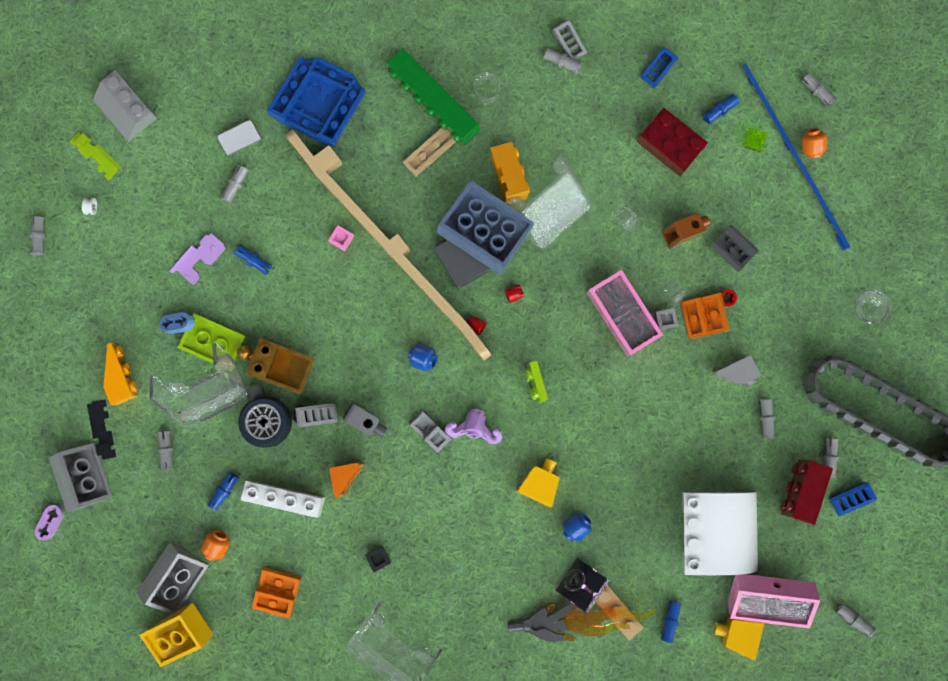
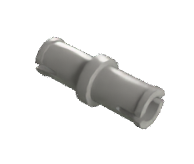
(562, 60)
(819, 90)
(234, 183)
(37, 235)
(767, 418)
(165, 451)
(831, 455)
(855, 620)

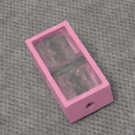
(624, 313)
(773, 600)

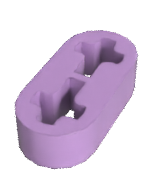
(45, 520)

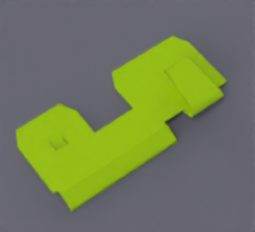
(105, 161)

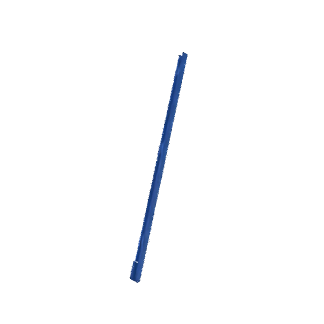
(841, 238)

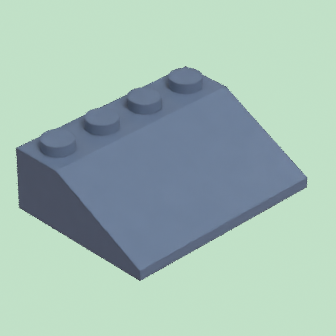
(485, 227)

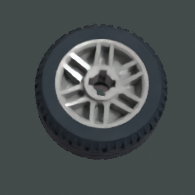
(252, 419)

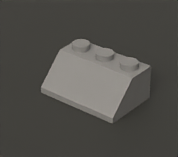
(123, 106)
(80, 477)
(171, 579)

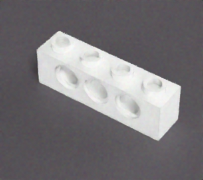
(282, 498)

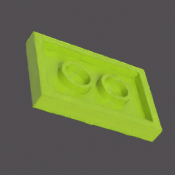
(206, 332)
(538, 390)

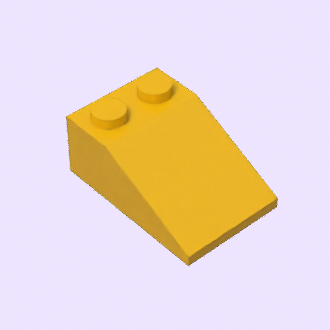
(177, 635)

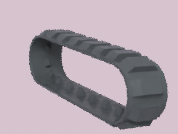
(863, 425)

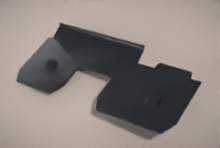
(97, 416)

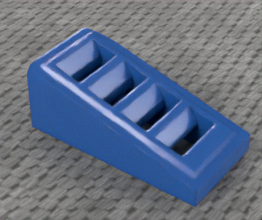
(669, 55)
(871, 497)

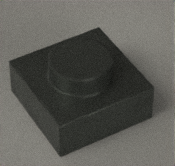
(378, 558)

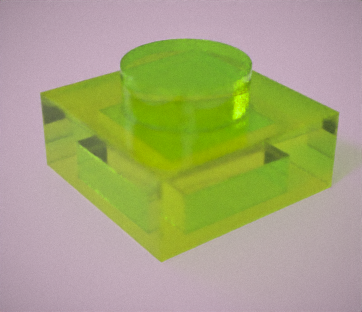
(754, 139)

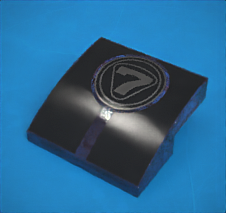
(582, 585)

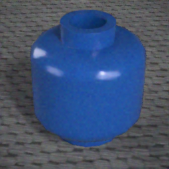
(422, 357)
(577, 526)

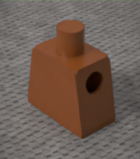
(685, 230)

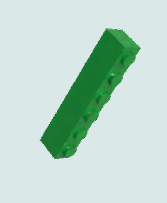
(433, 97)

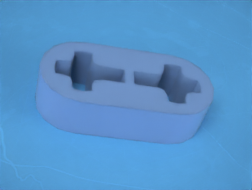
(187, 319)

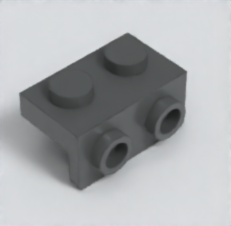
(734, 248)

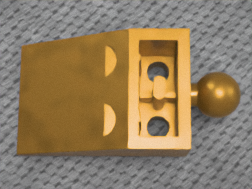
(279, 366)

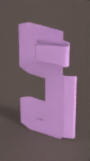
(208, 251)

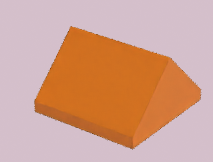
(343, 476)

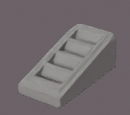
(556, 32)
(328, 415)

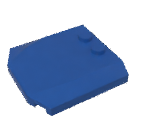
(317, 100)

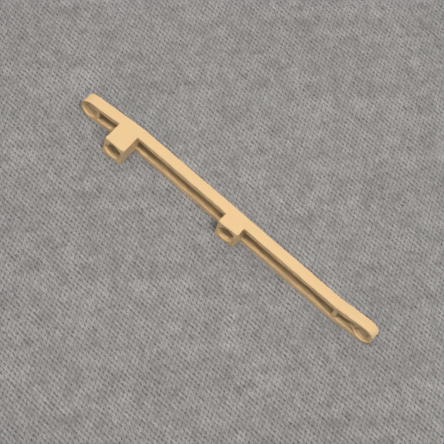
(324, 164)

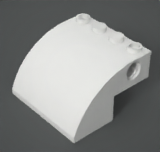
(720, 533)

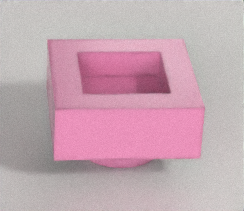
(341, 238)

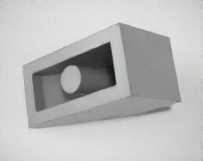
(740, 372)

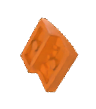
(705, 316)
(276, 592)

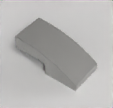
(665, 319)
(430, 431)

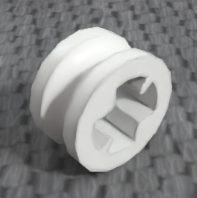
(89, 206)

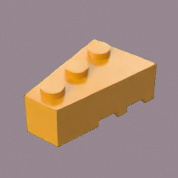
(509, 171)

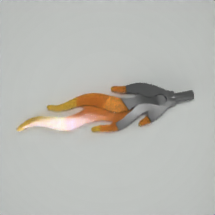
(570, 619)

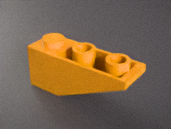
(117, 380)

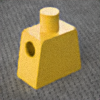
(541, 483)
(740, 636)

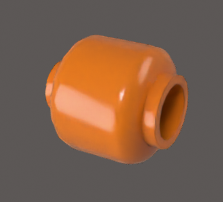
(814, 143)
(215, 545)

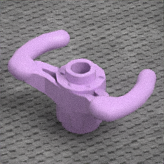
(474, 427)

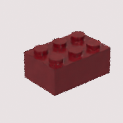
(672, 142)
(806, 491)

